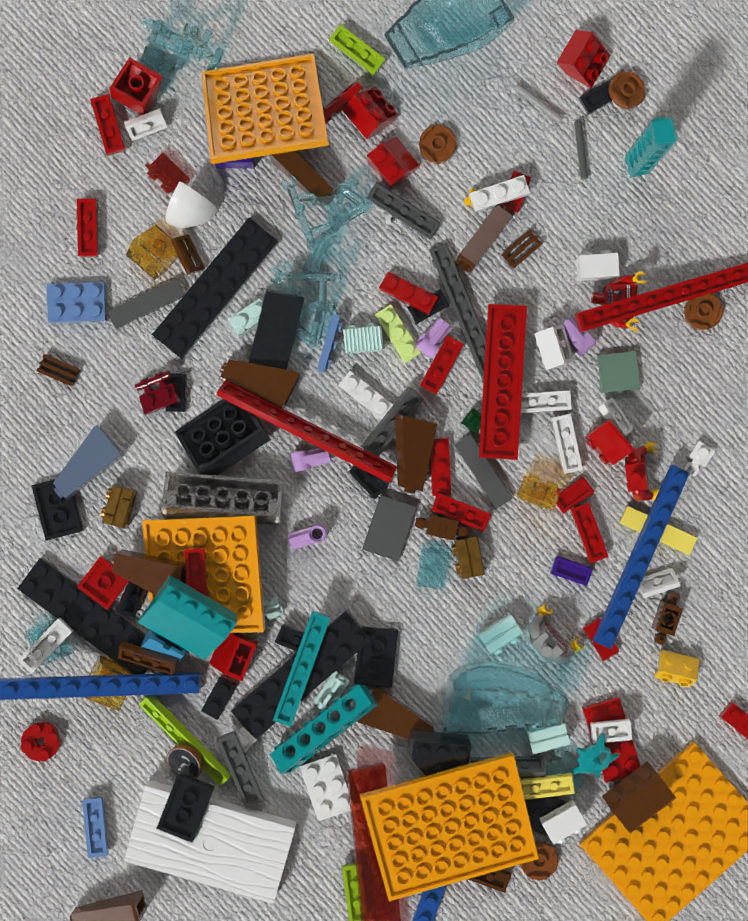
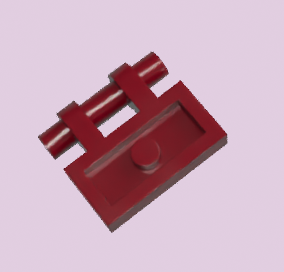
(160, 398)

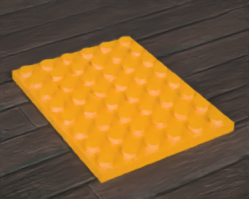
(449, 826)
(680, 846)

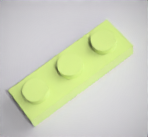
(397, 333)

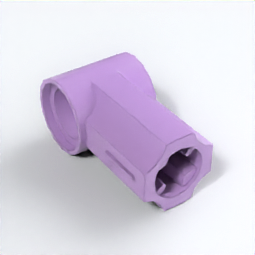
(430, 341)
(580, 341)
(307, 459)
(305, 536)

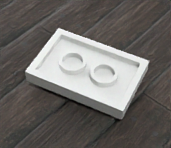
(326, 786)

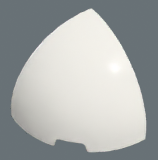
(188, 208)

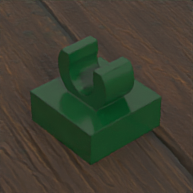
(472, 421)

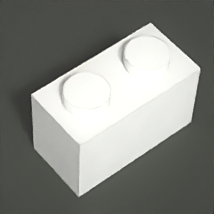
(597, 266)
(554, 347)
(563, 822)

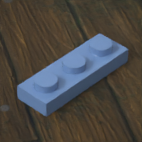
(330, 343)
(95, 827)

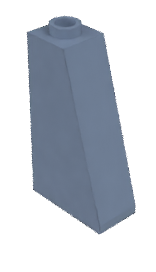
(87, 463)

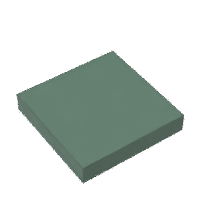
(618, 372)

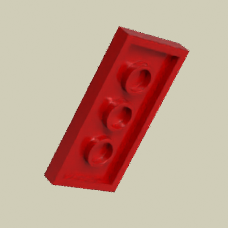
(628, 759)

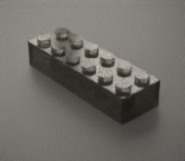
(220, 496)

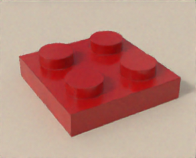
(102, 583)

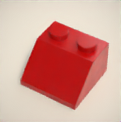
(136, 86)
(392, 162)
(609, 443)

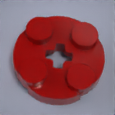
(30, 745)

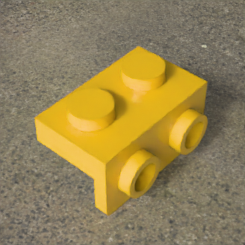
(677, 668)

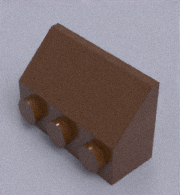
(638, 797)

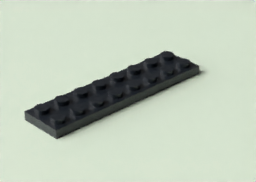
(215, 288)
(84, 615)
(340, 642)

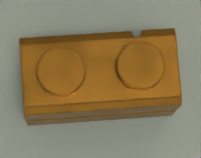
(119, 506)
(468, 556)

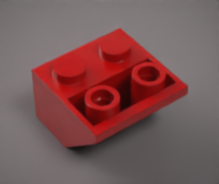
(583, 57)
(370, 112)
(234, 655)

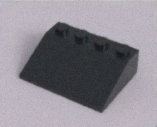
(221, 437)

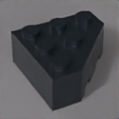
(438, 750)

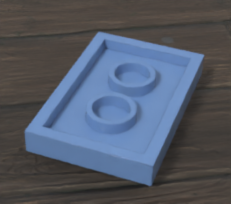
(76, 302)

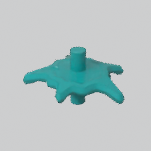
(594, 758)

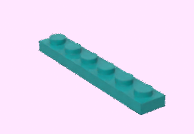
(301, 668)

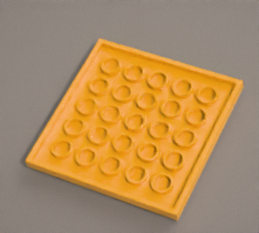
(263, 109)
(230, 559)

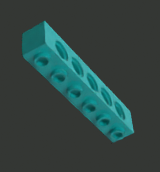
(651, 146)
(363, 704)

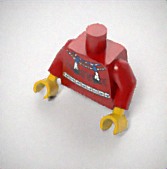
(617, 290)
(637, 473)

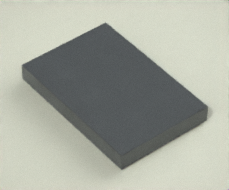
(389, 528)

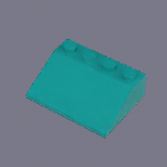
(188, 618)

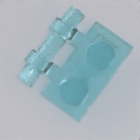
(155, 60)
(558, 767)

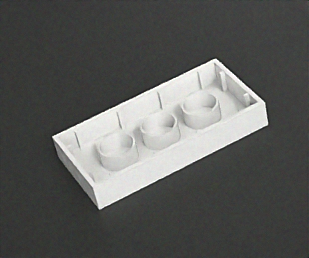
(231, 851)

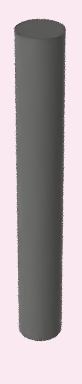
(581, 149)

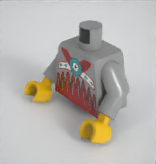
(548, 642)

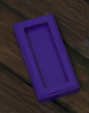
(571, 570)

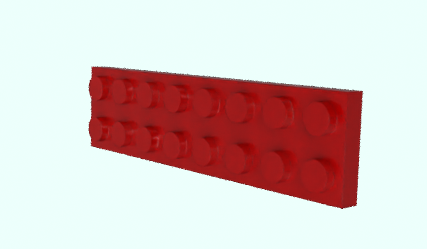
(502, 381)

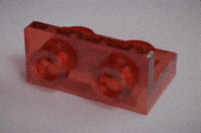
(167, 173)

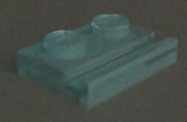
(432, 568)

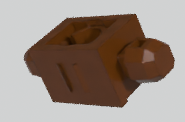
(441, 527)
(660, 637)

